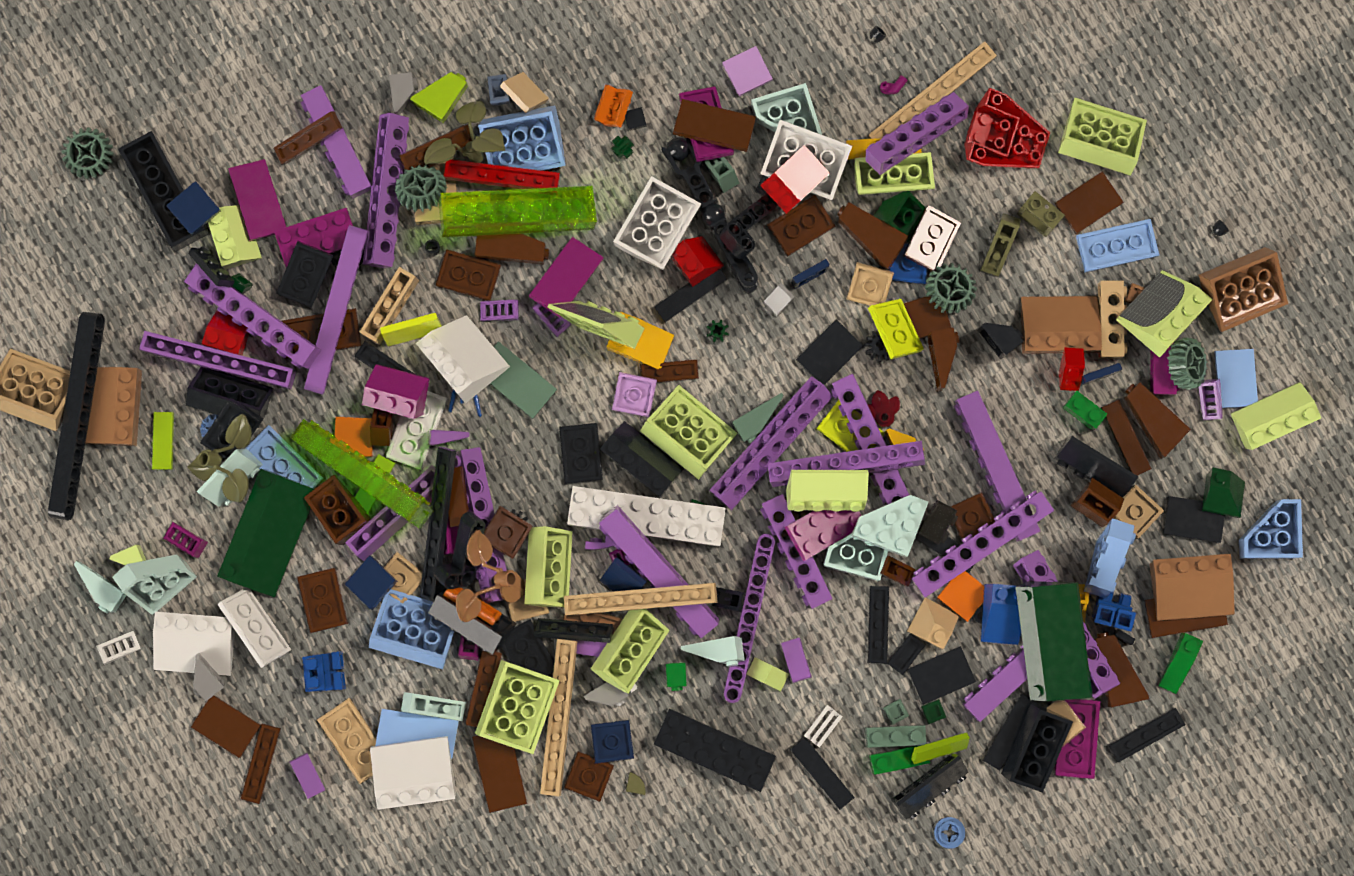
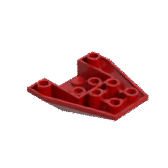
(1004, 134)

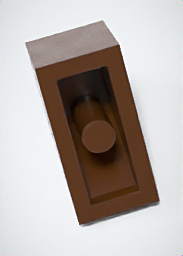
(381, 428)

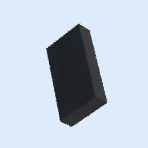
(906, 654)

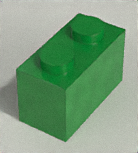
(1084, 410)
(676, 676)

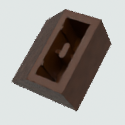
(1098, 503)

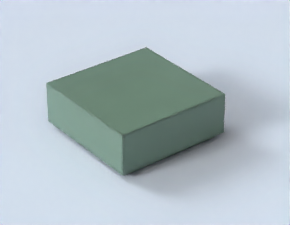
(896, 711)

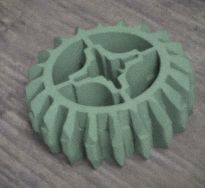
(92, 146)
(422, 197)
(966, 291)
(1187, 363)

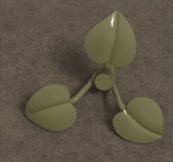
(488, 141)
(208, 461)

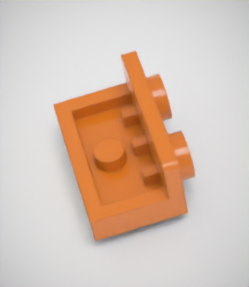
(613, 106)

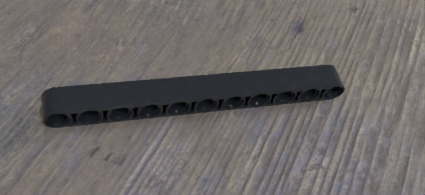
(76, 416)

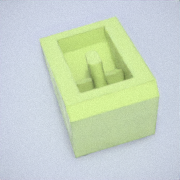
(129, 555)
(767, 674)

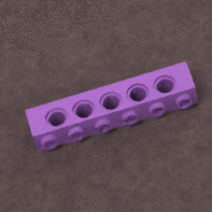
(916, 133)
(822, 593)

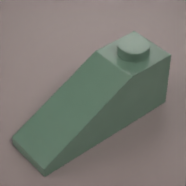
(722, 173)
(753, 422)

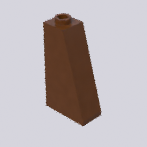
(872, 234)
(511, 248)
(1156, 420)
(1130, 686)

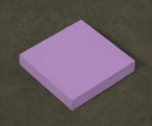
(747, 71)
(634, 394)

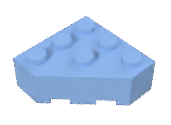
(1275, 533)
(1109, 557)

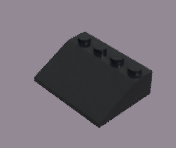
(930, 785)

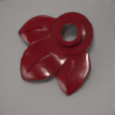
(882, 405)

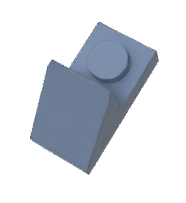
(496, 93)

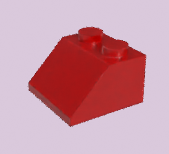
(696, 259)
(225, 334)

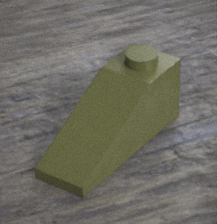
(1001, 244)

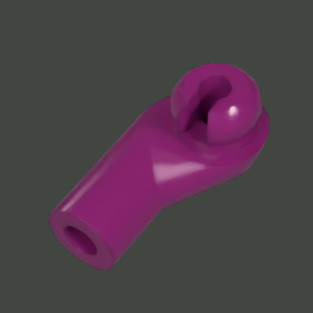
(893, 88)

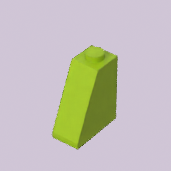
(441, 96)

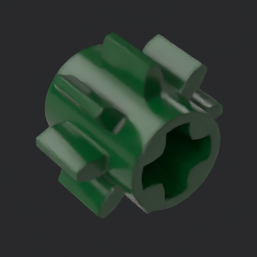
(622, 147)
(715, 336)

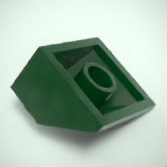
(901, 212)
(1223, 493)

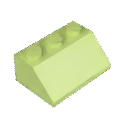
(232, 238)

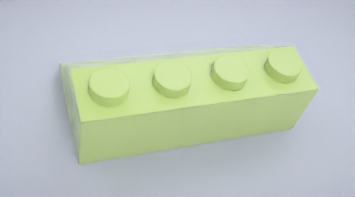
(908, 175)
(1275, 416)
(827, 490)
(548, 567)
(630, 649)

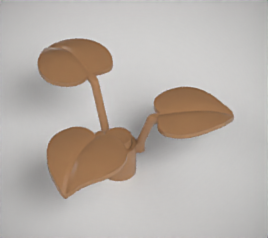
(509, 582)

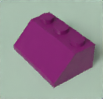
(396, 392)

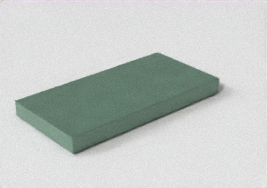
(522, 384)

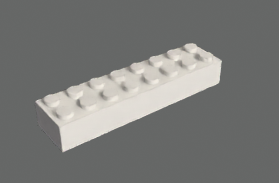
(651, 515)

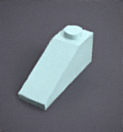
(102, 590)
(723, 650)
(433, 706)

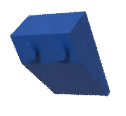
(1000, 615)

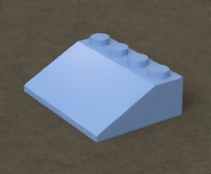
(529, 139)
(411, 631)

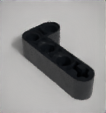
(736, 234)
(461, 571)

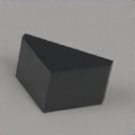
(729, 599)

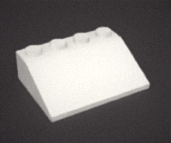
(828, 151)
(656, 223)
(463, 357)
(183, 636)
(412, 772)

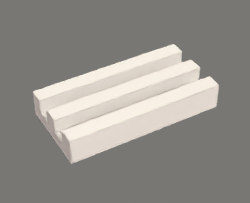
(813, 739)

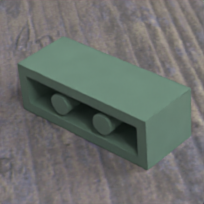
(895, 736)

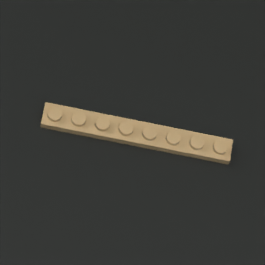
(936, 91)
(640, 599)
(559, 718)

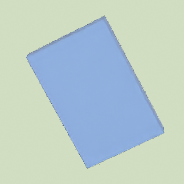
(1236, 377)

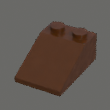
(942, 351)
(337, 510)

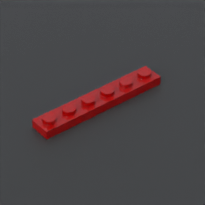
(500, 175)

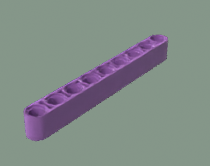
(336, 308)
(749, 608)

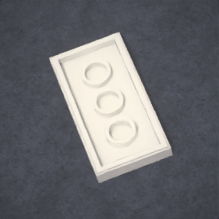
(410, 437)
(254, 627)

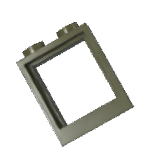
(1038, 216)

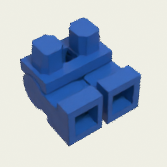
(1114, 613)
(314, 673)

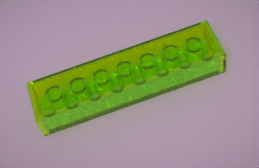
(517, 211)
(362, 472)

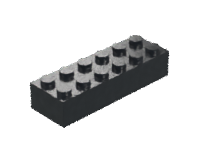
(159, 186)
(715, 750)

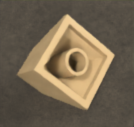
(933, 623)

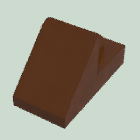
(897, 571)

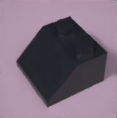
(1001, 338)

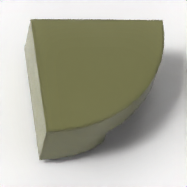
(635, 784)

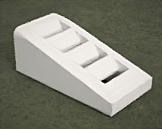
(113, 657)

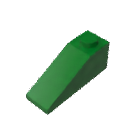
(1180, 662)
(893, 760)

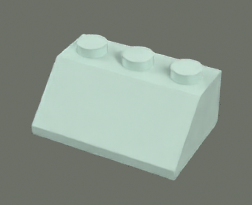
(239, 459)

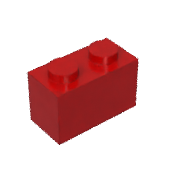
(1071, 369)

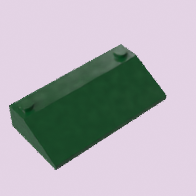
(266, 533)
(1053, 640)

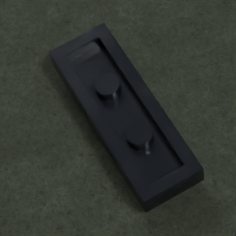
(211, 267)

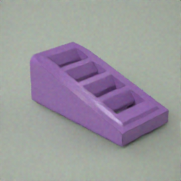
(515, 310)
(557, 332)
(1217, 399)
(441, 436)

